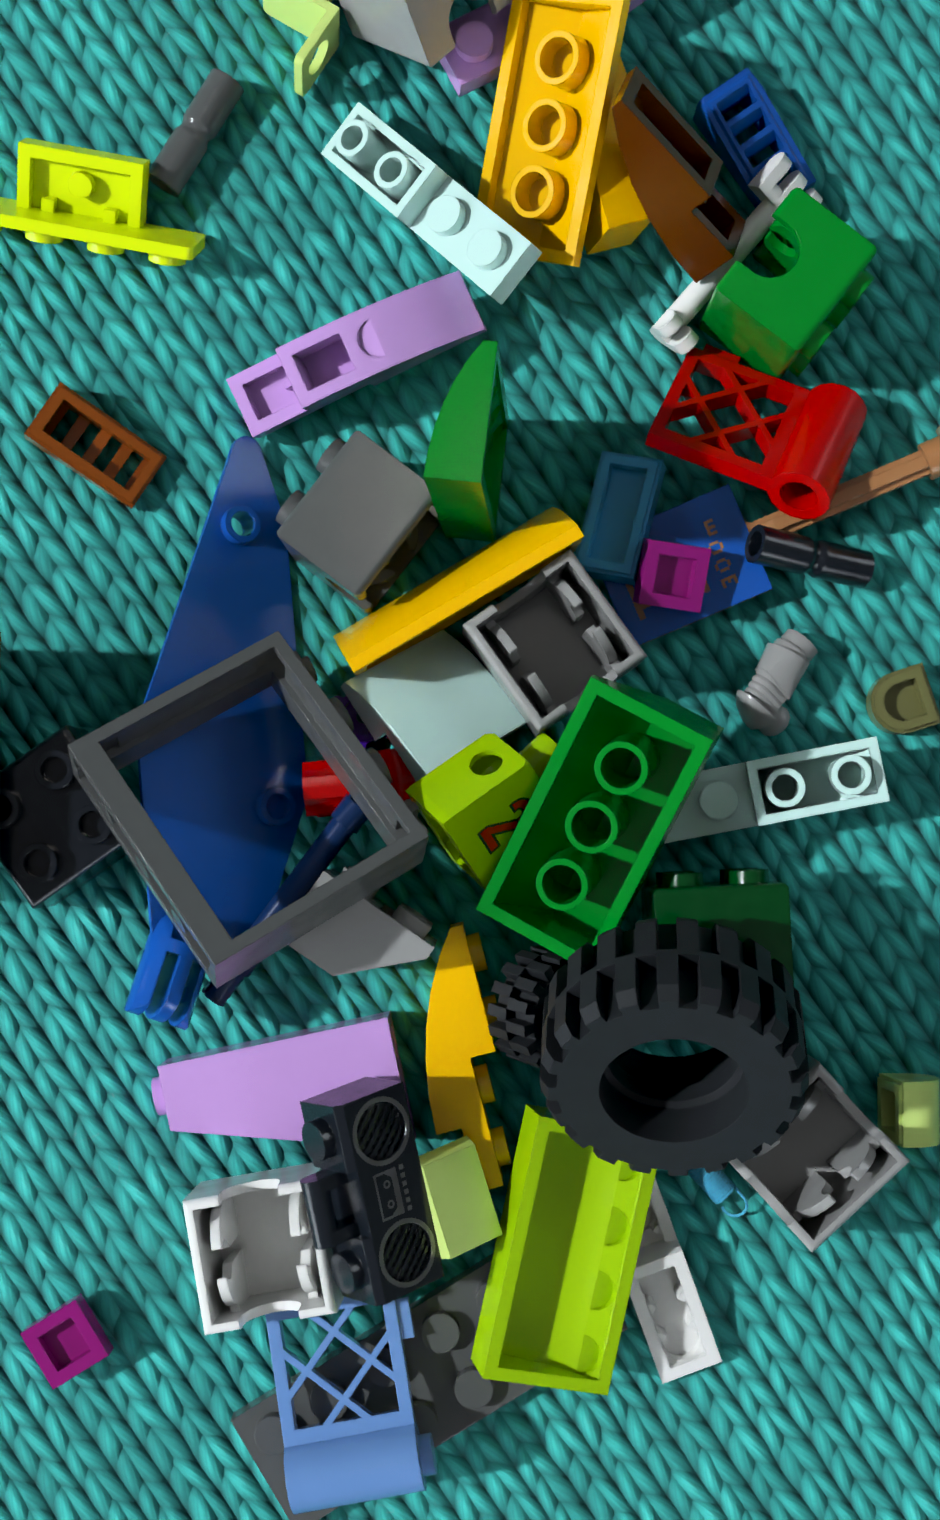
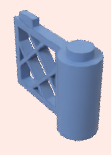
(358, 1455)

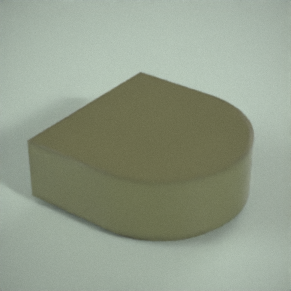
(902, 701)

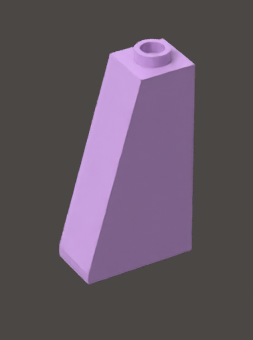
(260, 1082)

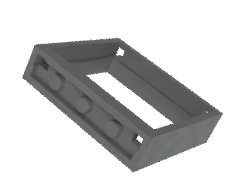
(327, 724)

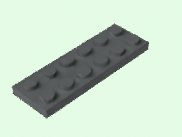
(442, 1378)

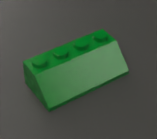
(598, 816)

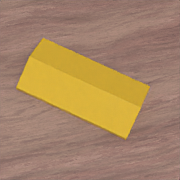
(552, 120)

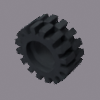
(522, 1003)

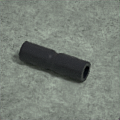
(803, 555)

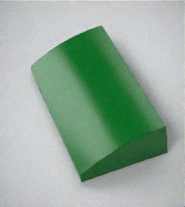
(470, 449)

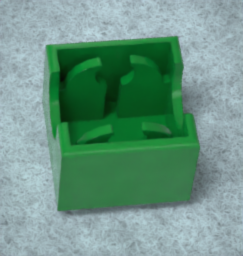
(815, 284)

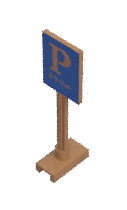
(718, 524)

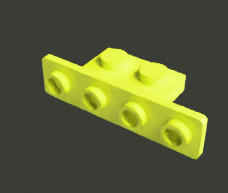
(91, 200)

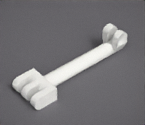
(672, 326)

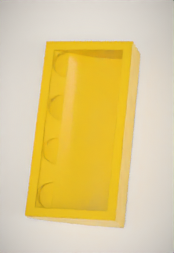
(459, 590)

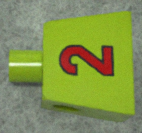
(479, 799)

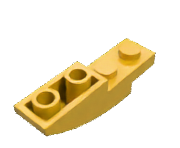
(454, 1035)

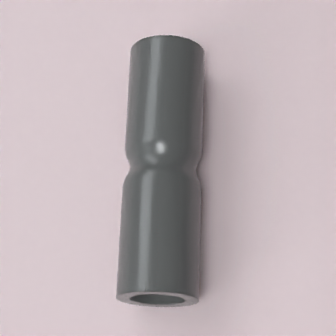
(199, 126)

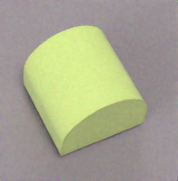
(909, 1109)

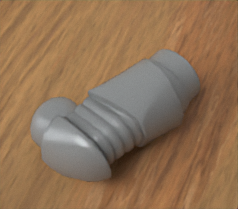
(774, 683)

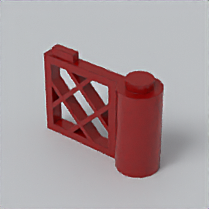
(810, 439)

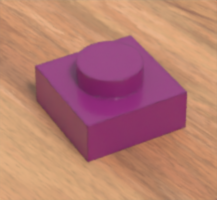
(671, 575)
(67, 1341)

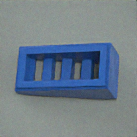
(758, 110)

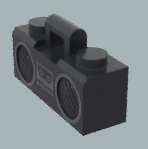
(370, 1191)

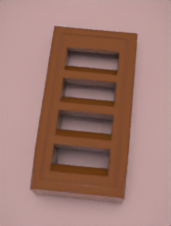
(50, 416)

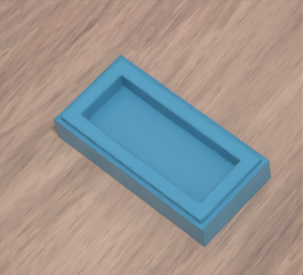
(619, 515)

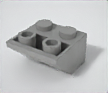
(366, 935)

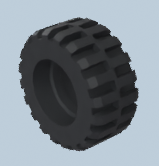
(683, 987)

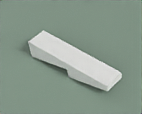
(669, 1300)

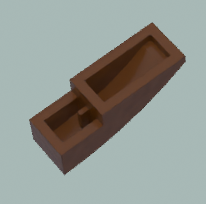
(675, 178)

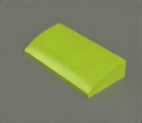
(561, 1263)

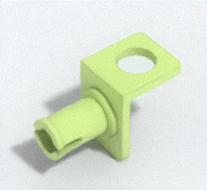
(317, 21)

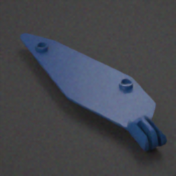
(234, 784)

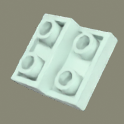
(432, 702)

